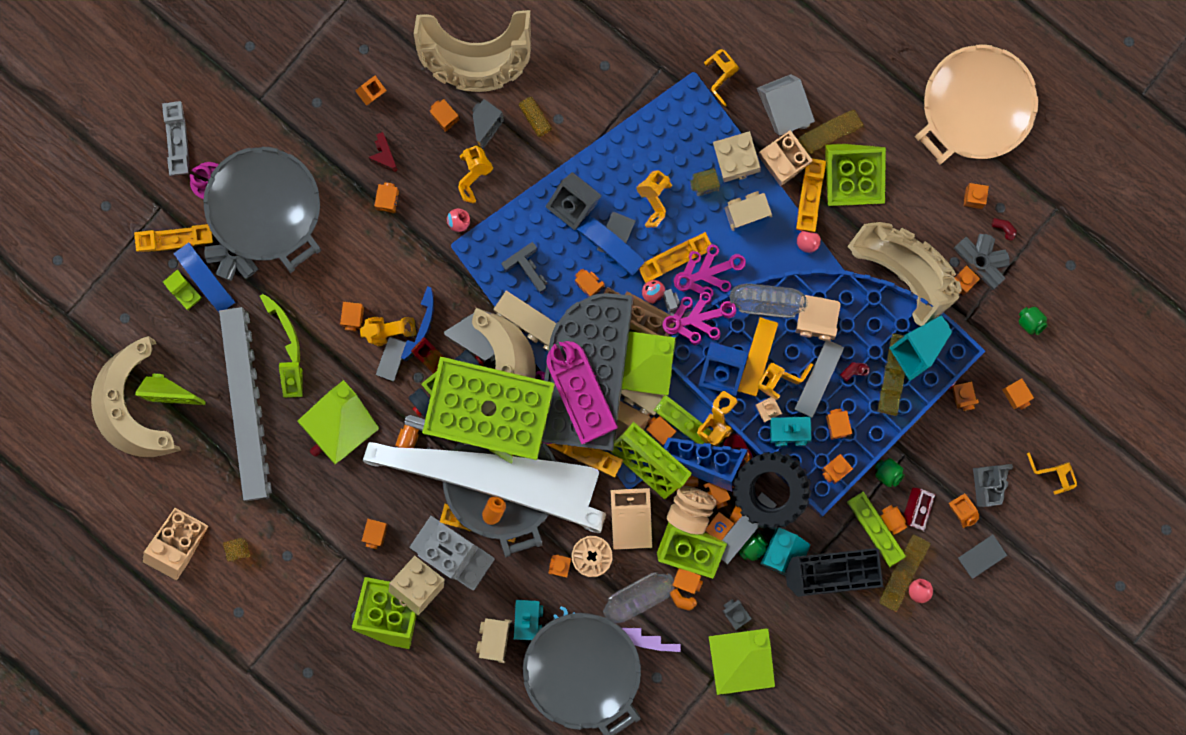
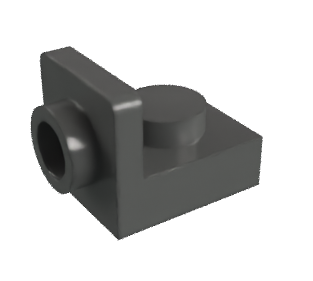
(736, 613)

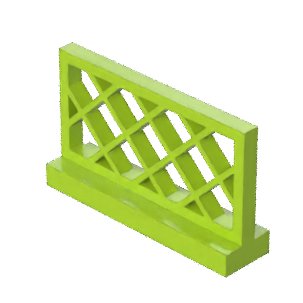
(650, 452)

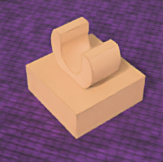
(768, 409)

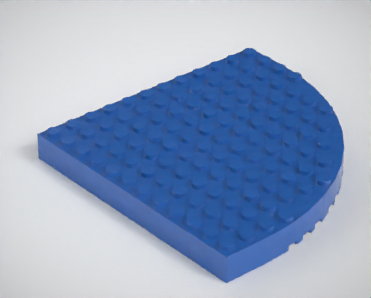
(866, 319)

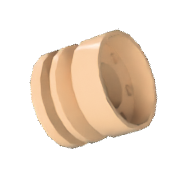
(691, 510)
(603, 556)

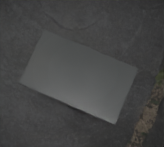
(620, 226)
(982, 556)

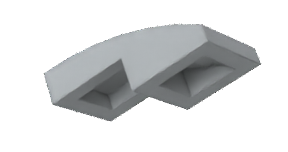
(391, 359)

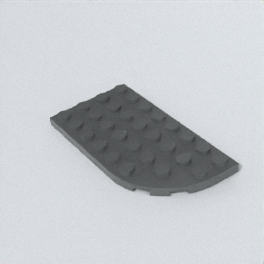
(602, 330)

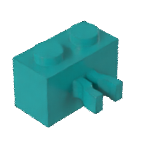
(790, 430)
(527, 619)

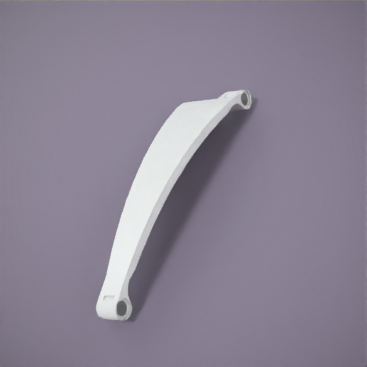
(537, 484)

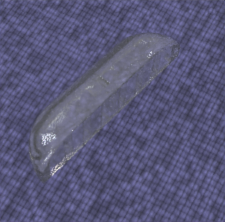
(768, 300)
(638, 597)

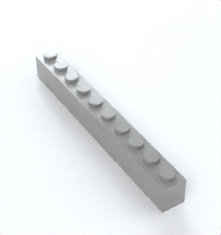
(244, 404)

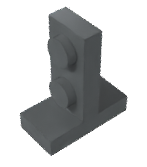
(527, 266)

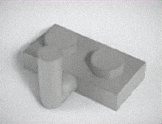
(672, 303)

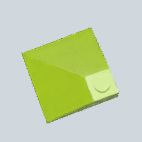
(855, 174)
(648, 363)
(163, 390)
(338, 422)
(382, 616)
(742, 661)

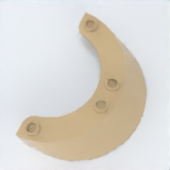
(474, 65)
(914, 263)
(510, 348)
(110, 408)

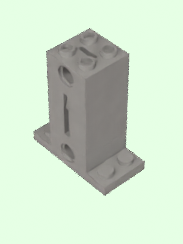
(451, 553)

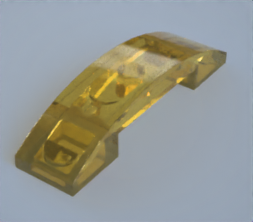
(830, 131)
(903, 573)

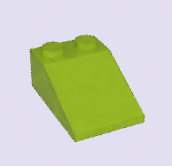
(691, 551)

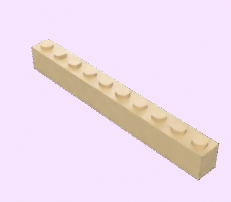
(540, 329)

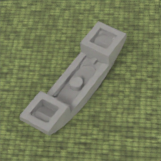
(176, 138)
(819, 378)
(742, 532)

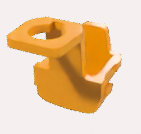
(729, 68)
(477, 167)
(651, 191)
(377, 331)
(774, 373)
(717, 421)
(1062, 470)

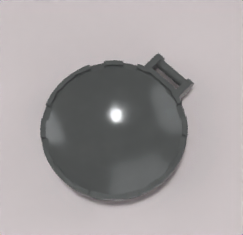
(263, 205)
(516, 520)
(583, 673)

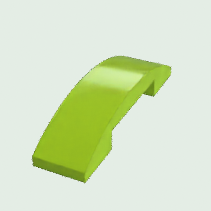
(293, 349)

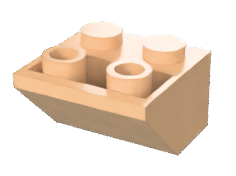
(785, 158)

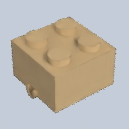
(737, 157)
(748, 210)
(416, 585)
(494, 639)

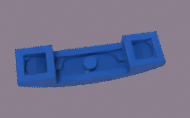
(611, 244)
(204, 278)
(427, 302)

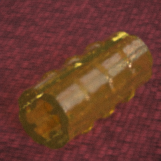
(535, 116)

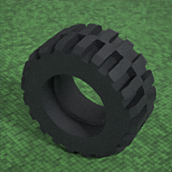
(750, 504)

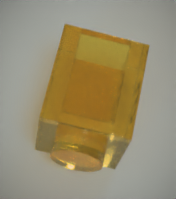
(705, 182)
(236, 549)

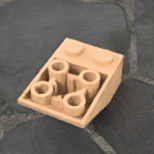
(631, 518)
(174, 544)

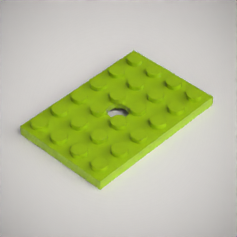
(519, 401)

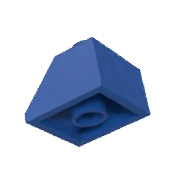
(723, 368)

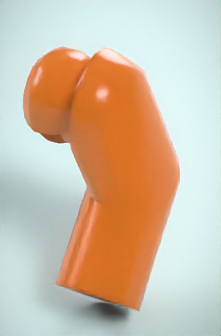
(682, 602)

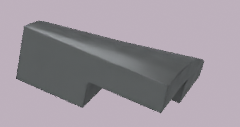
(991, 484)

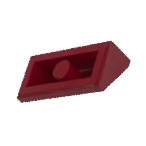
(918, 508)

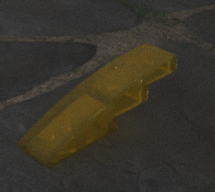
(892, 382)

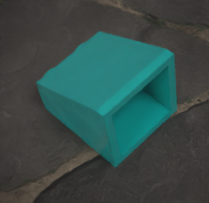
(921, 347)
(781, 550)

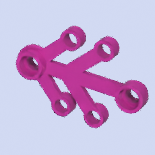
(705, 273)
(696, 318)

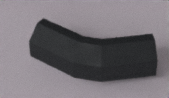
(834, 572)

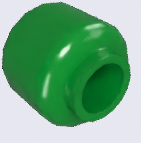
(1032, 320)
(889, 472)
(754, 547)

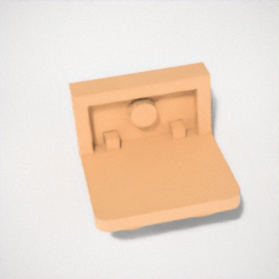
(819, 318)

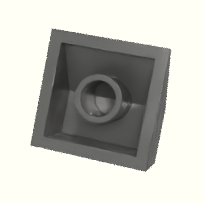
(486, 122)
(573, 200)

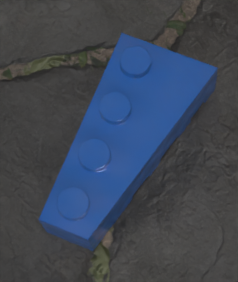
(709, 462)

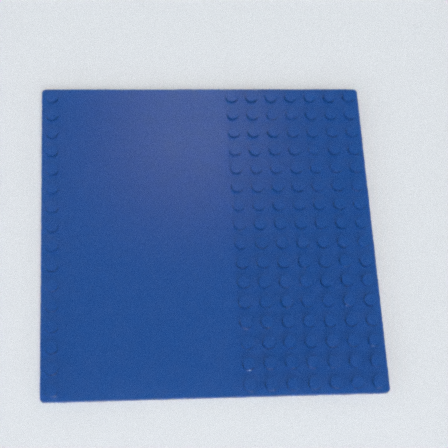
(668, 136)

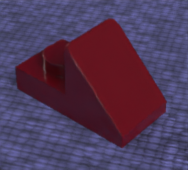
(384, 158)
(427, 354)

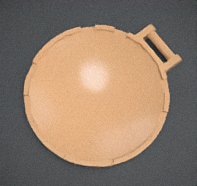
(979, 103)

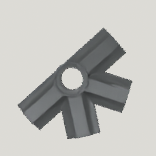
(983, 252)
(229, 263)

